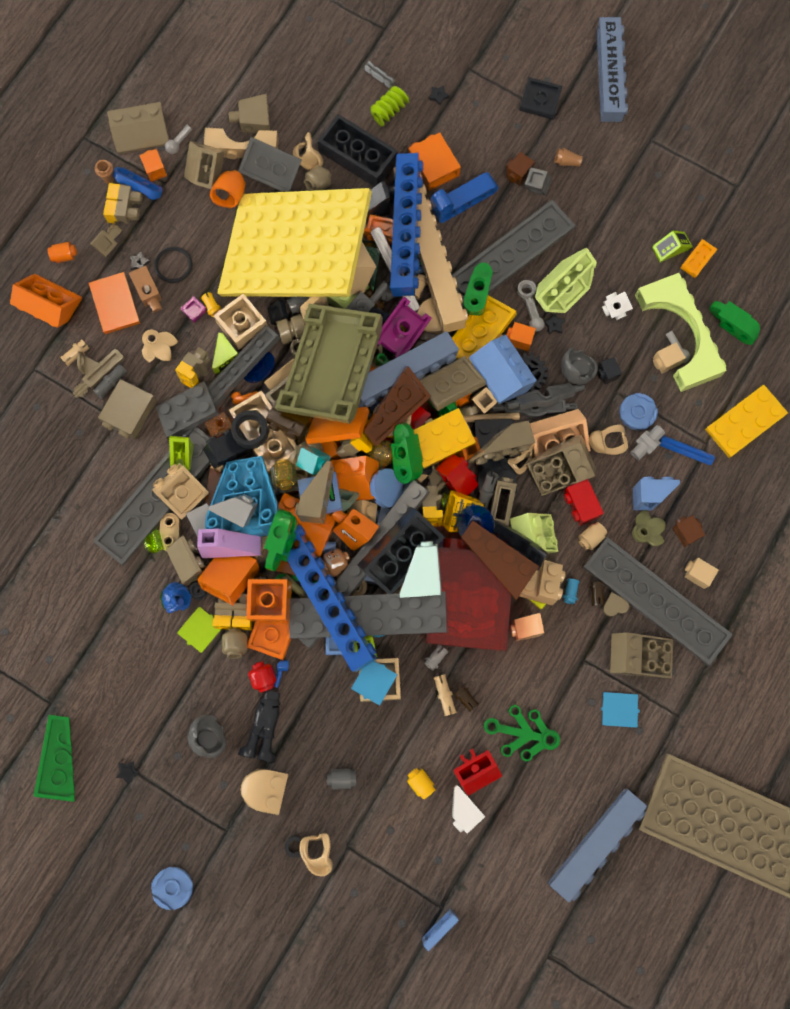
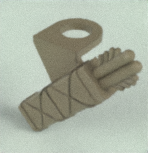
(94, 370)

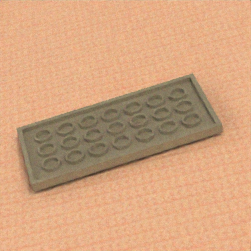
(720, 823)

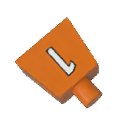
(353, 528)

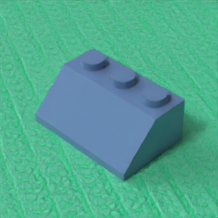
(503, 369)

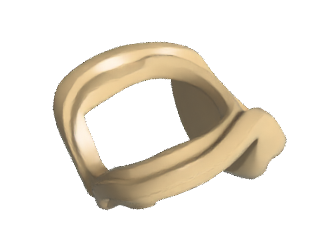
(311, 157)
(597, 441)
(513, 461)
(320, 866)

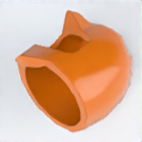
(232, 183)

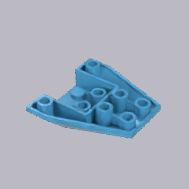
(251, 479)

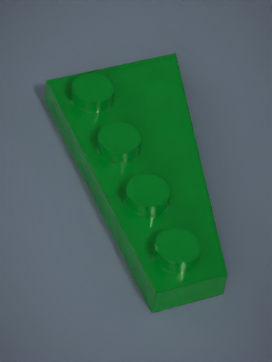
(55, 768)

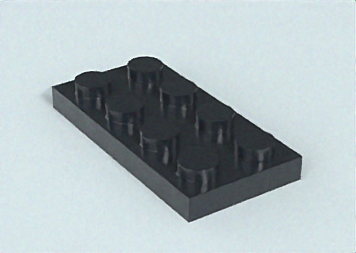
(484, 432)

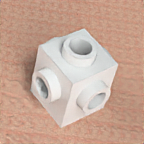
(624, 305)

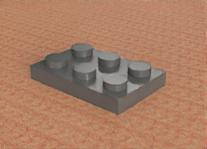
(269, 165)
(187, 410)

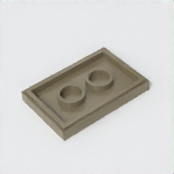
(452, 383)

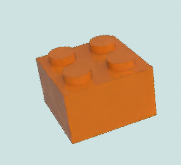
(269, 600)

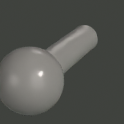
(172, 146)
(672, 338)

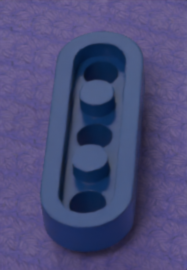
(137, 183)

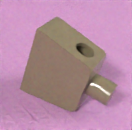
(252, 114)

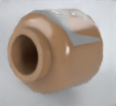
(336, 562)

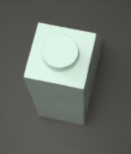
(423, 573)

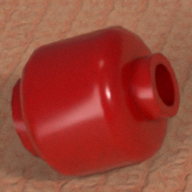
(262, 676)

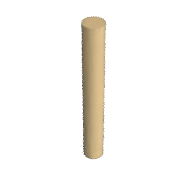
(514, 416)

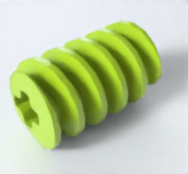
(388, 105)

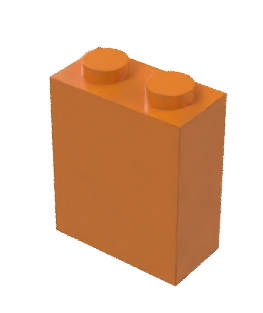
(438, 161)
(228, 577)

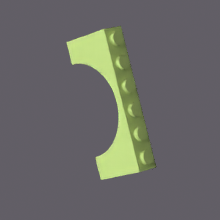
(673, 295)

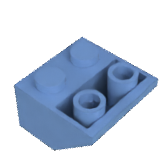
(651, 492)

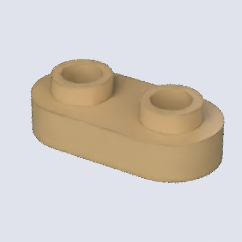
(169, 531)

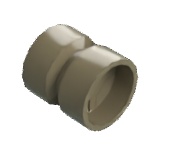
(290, 329)

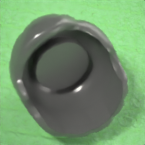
(578, 367)
(206, 737)

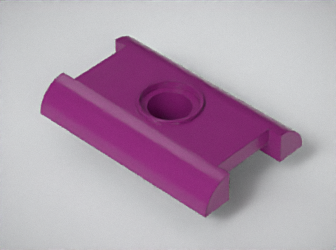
(393, 338)

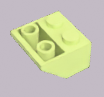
(538, 529)

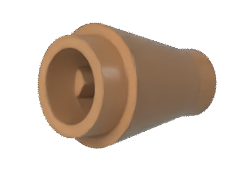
(567, 158)
(104, 170)

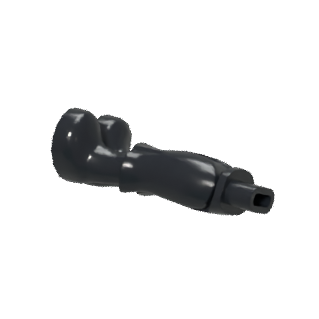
(264, 727)

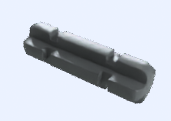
(379, 74)

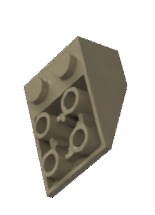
(509, 442)
(562, 466)
(641, 655)

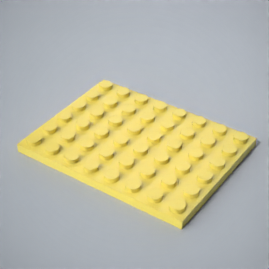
(295, 244)

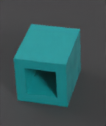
(312, 459)

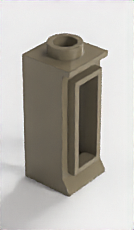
(505, 483)

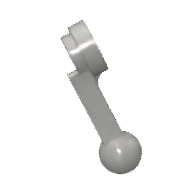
(536, 321)

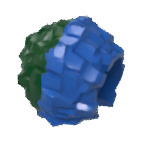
(175, 597)

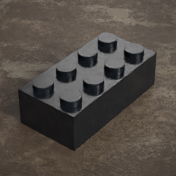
(357, 150)
(392, 555)

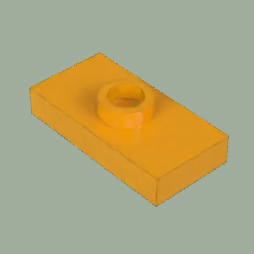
(698, 258)

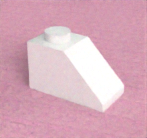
(464, 811)

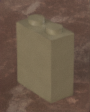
(127, 409)

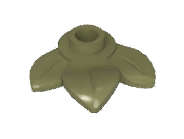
(650, 527)

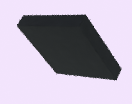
(540, 98)

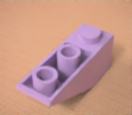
(226, 543)

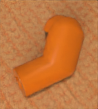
(237, 398)

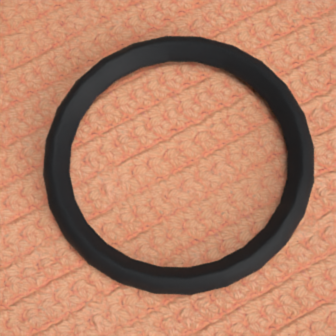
(178, 279)

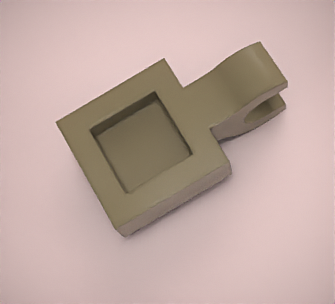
(104, 241)

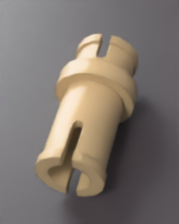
(71, 355)

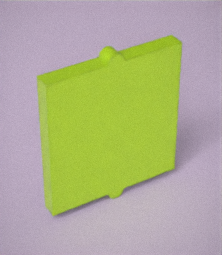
(199, 630)

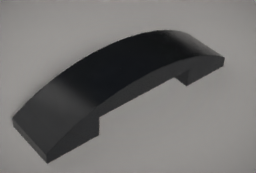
(520, 543)

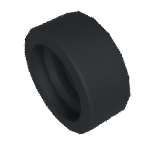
(249, 415)

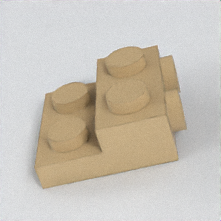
(179, 490)
(545, 584)

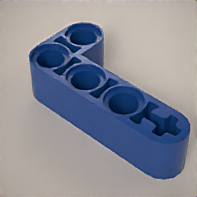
(449, 205)

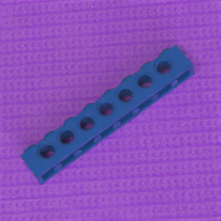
(406, 164)
(334, 625)

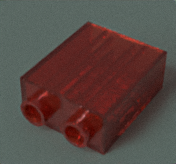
(475, 601)

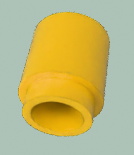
(420, 783)

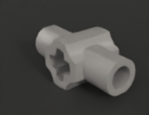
(647, 442)

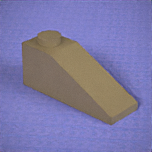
(315, 498)

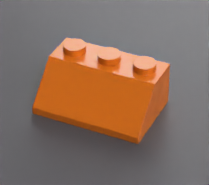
(44, 300)
(356, 474)
(315, 532)

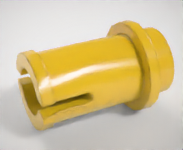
(211, 304)

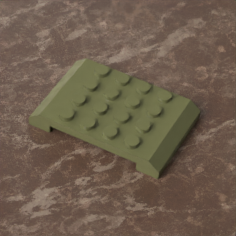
(331, 363)

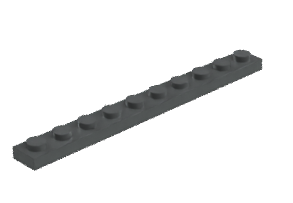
(353, 574)

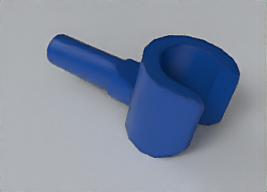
(282, 665)

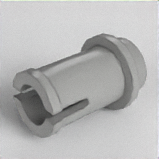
(435, 658)

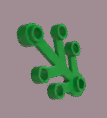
(525, 734)

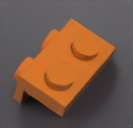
(385, 224)

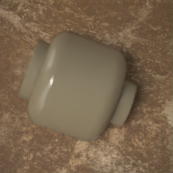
(317, 179)
(234, 643)

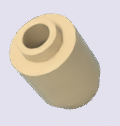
(592, 536)

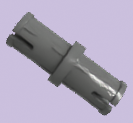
(110, 381)
(487, 489)

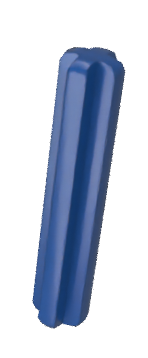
(687, 450)

